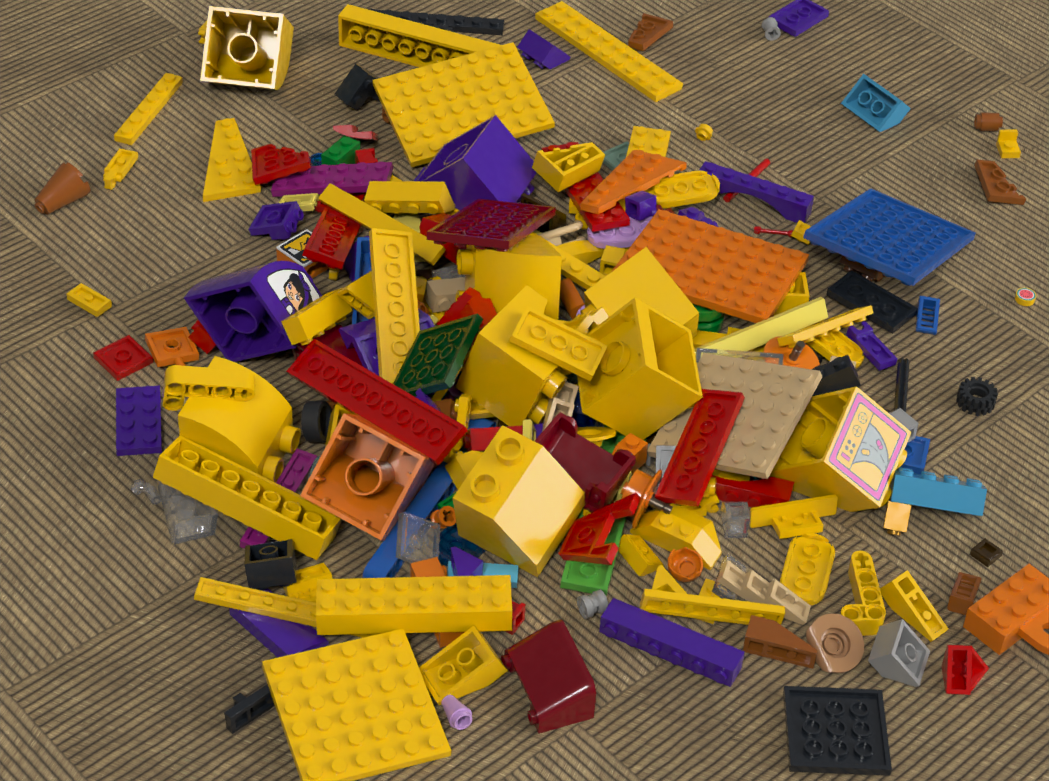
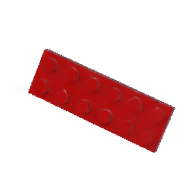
(331, 239)
(699, 447)

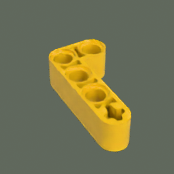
(205, 382)
(869, 609)

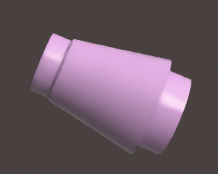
(456, 712)

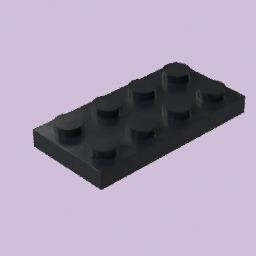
(888, 309)

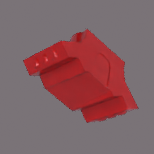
(469, 304)

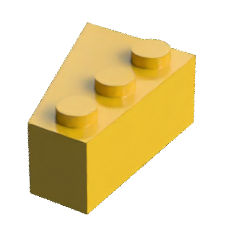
(569, 165)

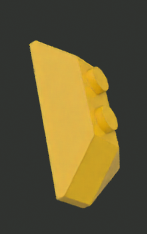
(680, 530)

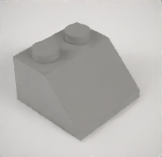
(899, 653)

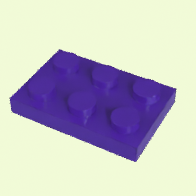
(799, 16)

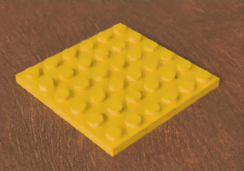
(355, 708)

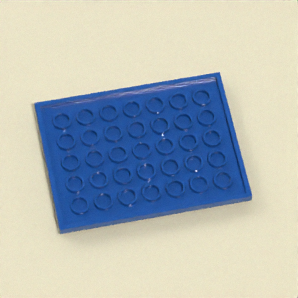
(889, 236)

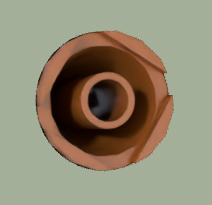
(61, 189)

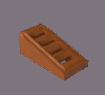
(963, 595)

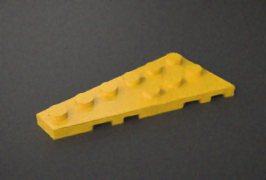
(228, 165)

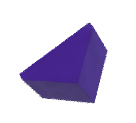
(465, 564)

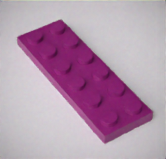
(348, 177)

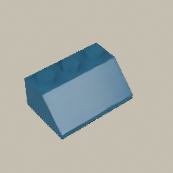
(875, 104)

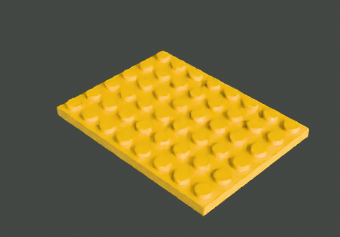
(457, 94)

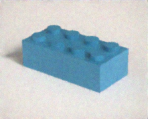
(938, 492)

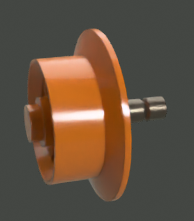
(798, 356)
(645, 487)

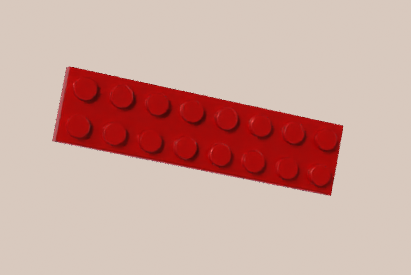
(609, 219)

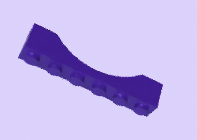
(789, 202)

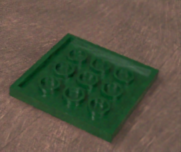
(438, 356)

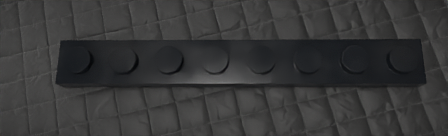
(458, 23)

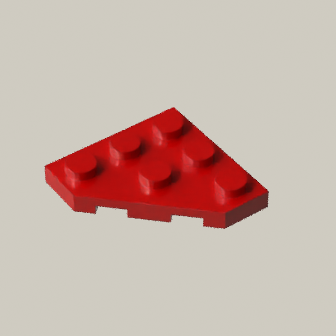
(275, 163)

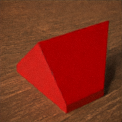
(962, 669)

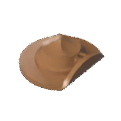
(837, 643)

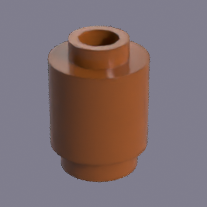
(988, 121)

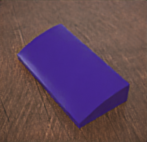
(279, 635)

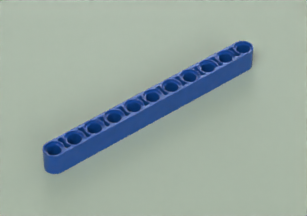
(435, 490)

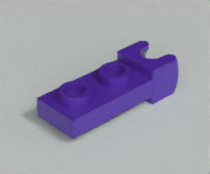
(871, 346)

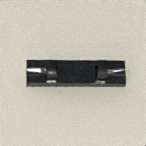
(248, 708)

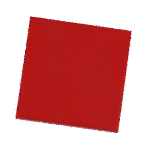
(123, 357)

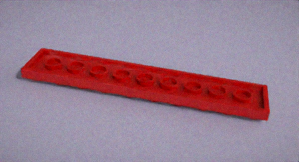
(377, 401)

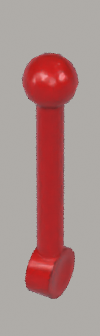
(757, 230)

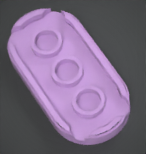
(618, 237)

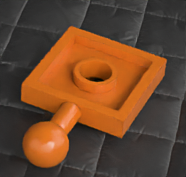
(183, 350)

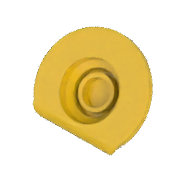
(596, 434)

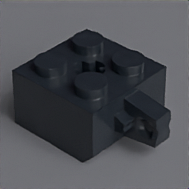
(270, 564)

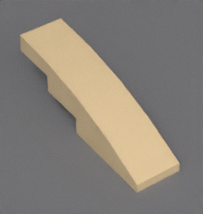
(758, 590)

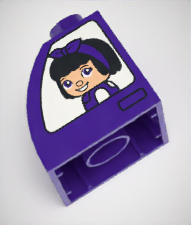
(247, 307)

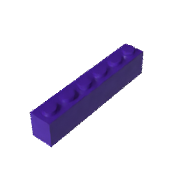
(671, 642)

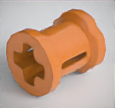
(445, 519)

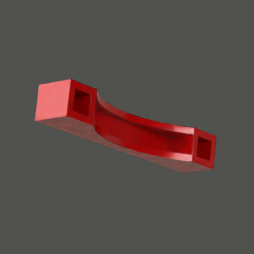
(755, 492)

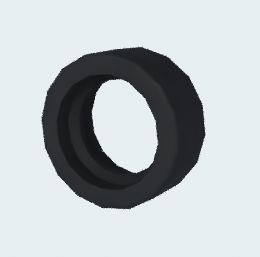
(315, 420)

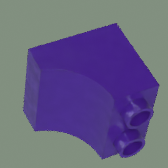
(482, 165)

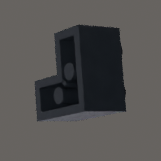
(357, 87)

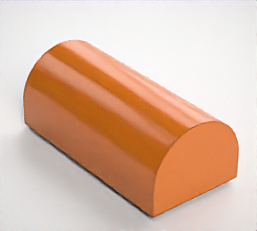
(570, 297)

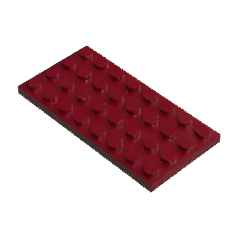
(491, 224)

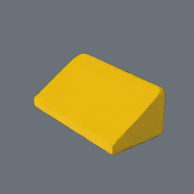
(638, 554)

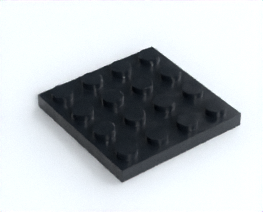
(836, 730)

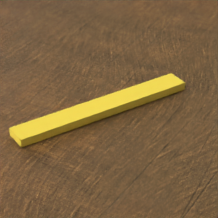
(775, 326)

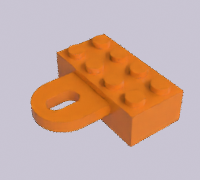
(1013, 612)

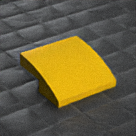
(307, 582)

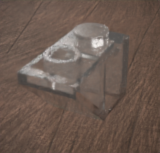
(735, 518)

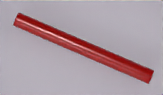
(755, 172)

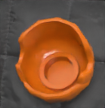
(685, 564)

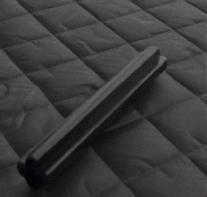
(901, 384)

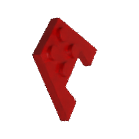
(588, 533)

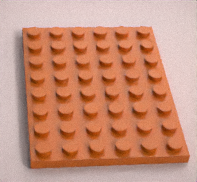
(721, 266)

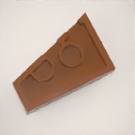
(649, 31)
(995, 185)

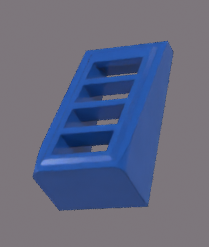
(927, 303)

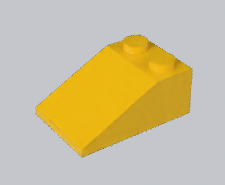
(462, 667)

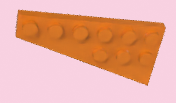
(634, 174)

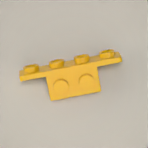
(794, 517)

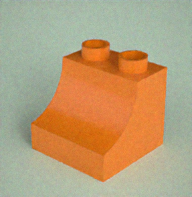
(367, 476)

